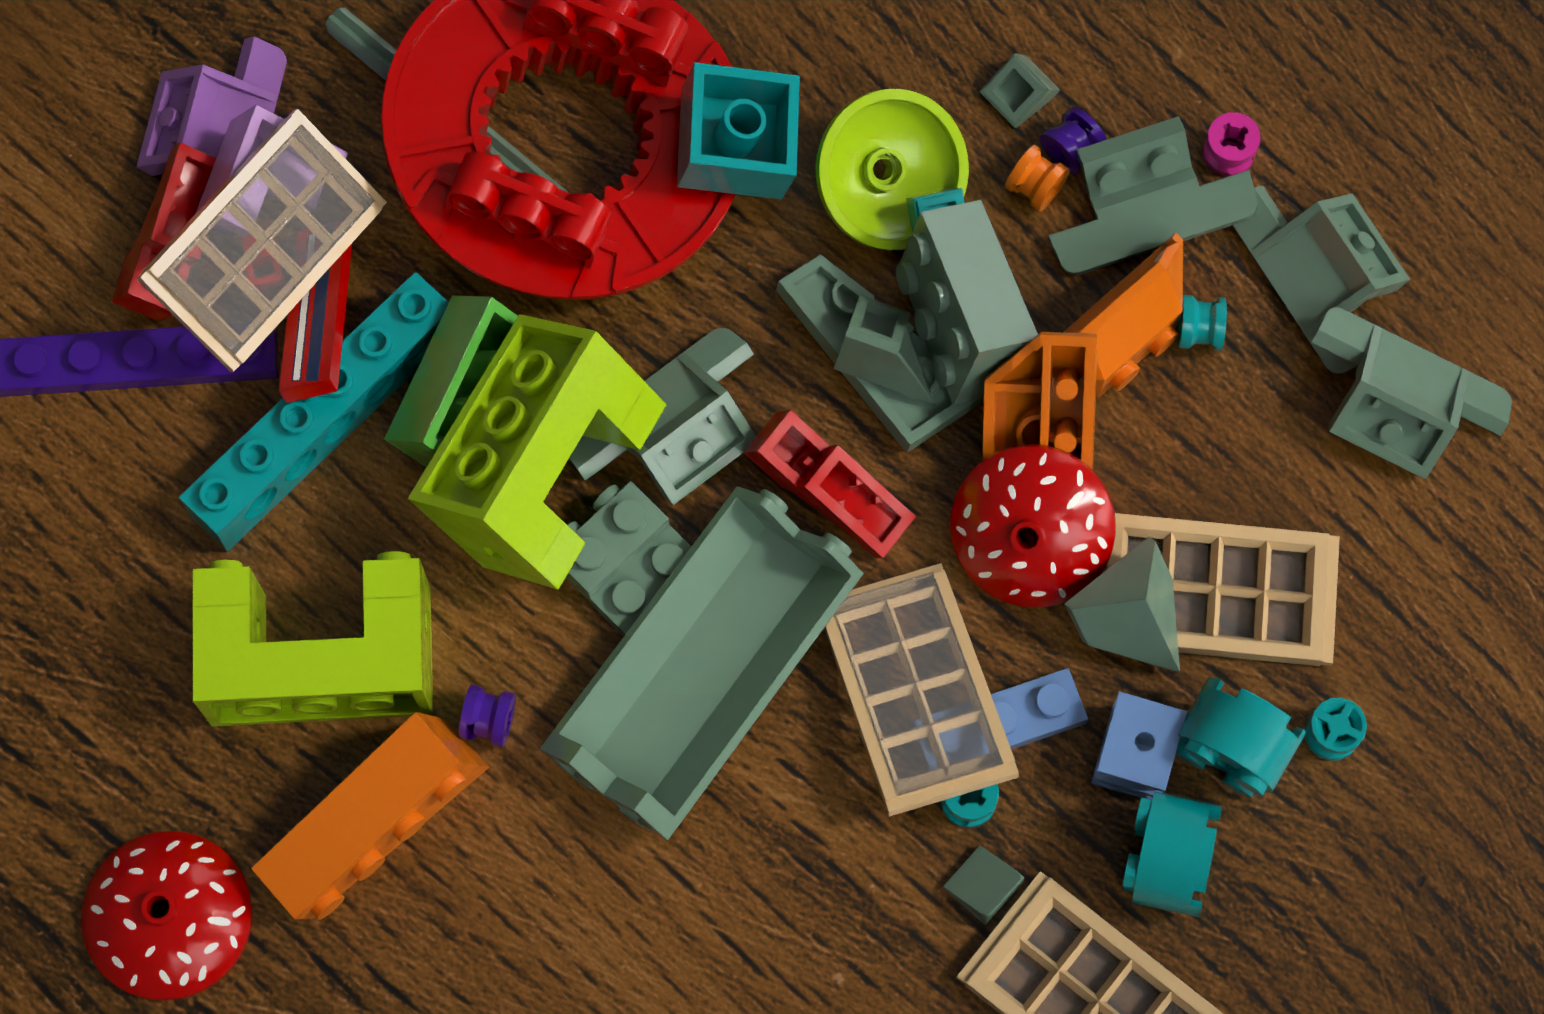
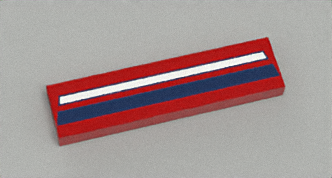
(316, 336)

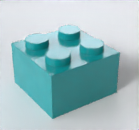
(738, 131)

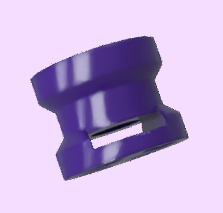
(1073, 133)
(487, 715)

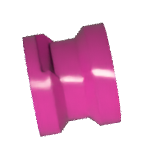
(1230, 157)

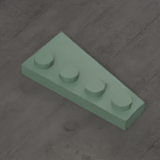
(825, 304)

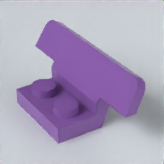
(199, 102)

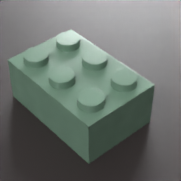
(963, 297)

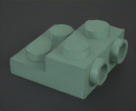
(625, 555)

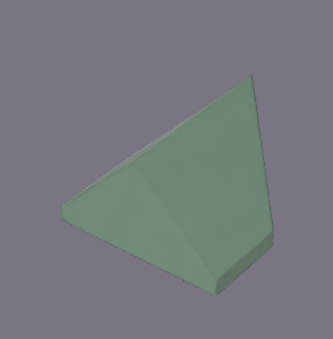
(882, 350)
(1131, 609)

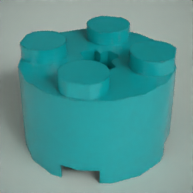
(1239, 737)
(1173, 853)

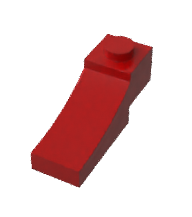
(170, 211)
(829, 482)

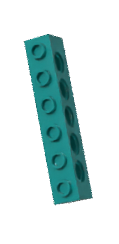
(304, 432)

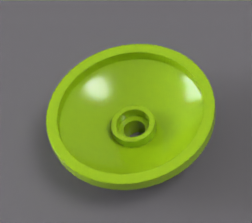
(920, 157)

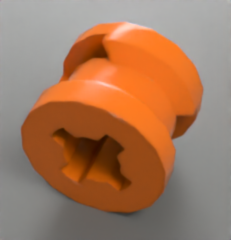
(1037, 178)

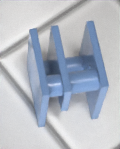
(1138, 746)

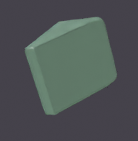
(1019, 89)
(983, 884)

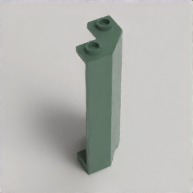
(703, 660)

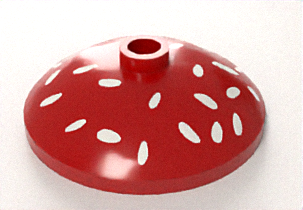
(1039, 491)
(193, 941)

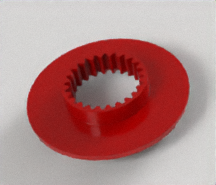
(519, 224)

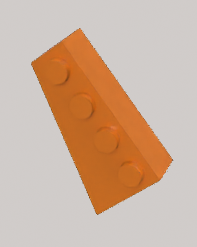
(369, 815)

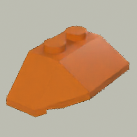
(1136, 316)
(1044, 398)

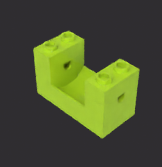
(515, 438)
(263, 682)

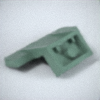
(1143, 195)
(1321, 261)
(1403, 395)
(698, 427)

